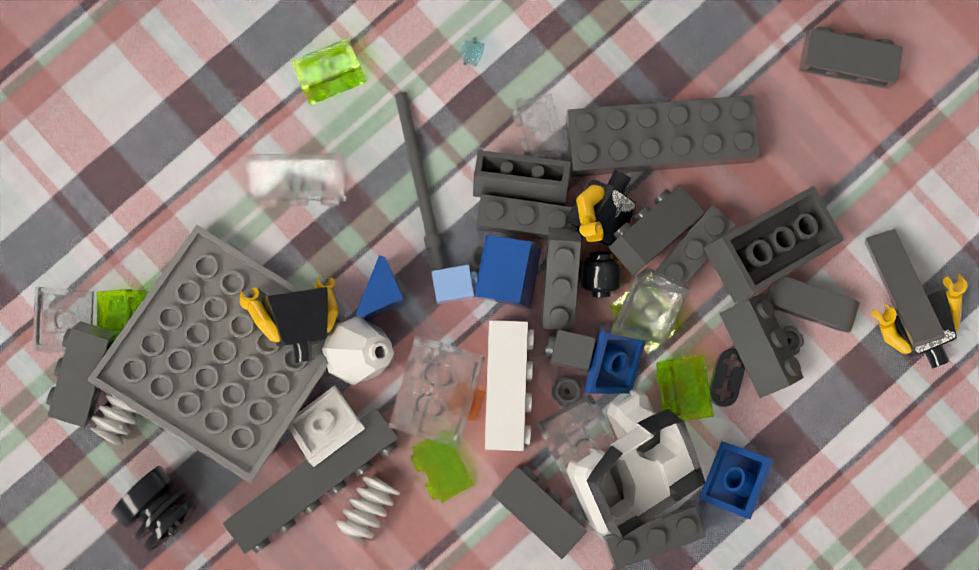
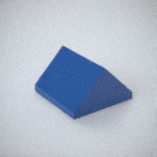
(508, 271)
(381, 292)
(613, 363)
(736, 480)

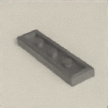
(904, 288)

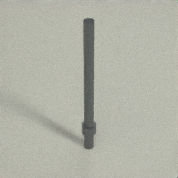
(433, 239)

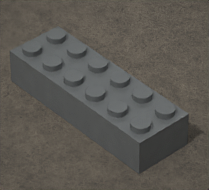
(662, 135)

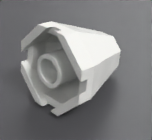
(357, 350)

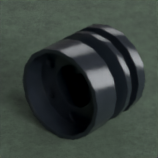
(154, 508)

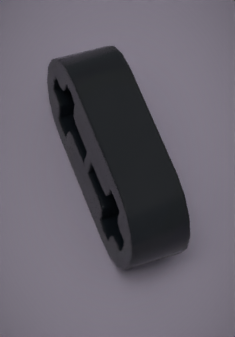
(719, 376)

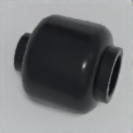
(601, 273)

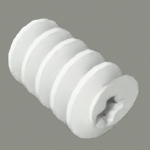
(114, 421)
(367, 509)

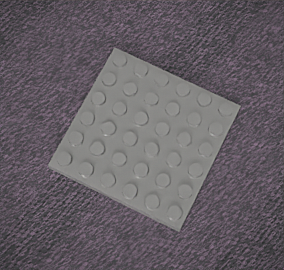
(204, 364)

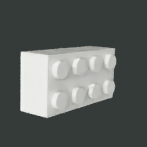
(507, 385)

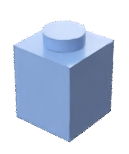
(454, 284)

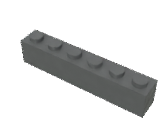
(307, 484)

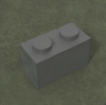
(570, 350)

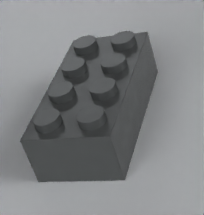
(773, 244)

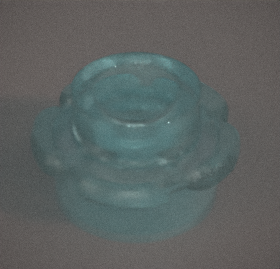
(471, 52)

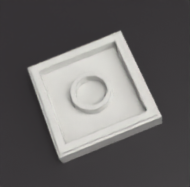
(325, 426)

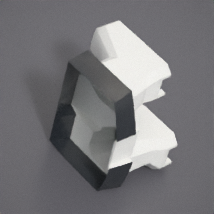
(640, 472)

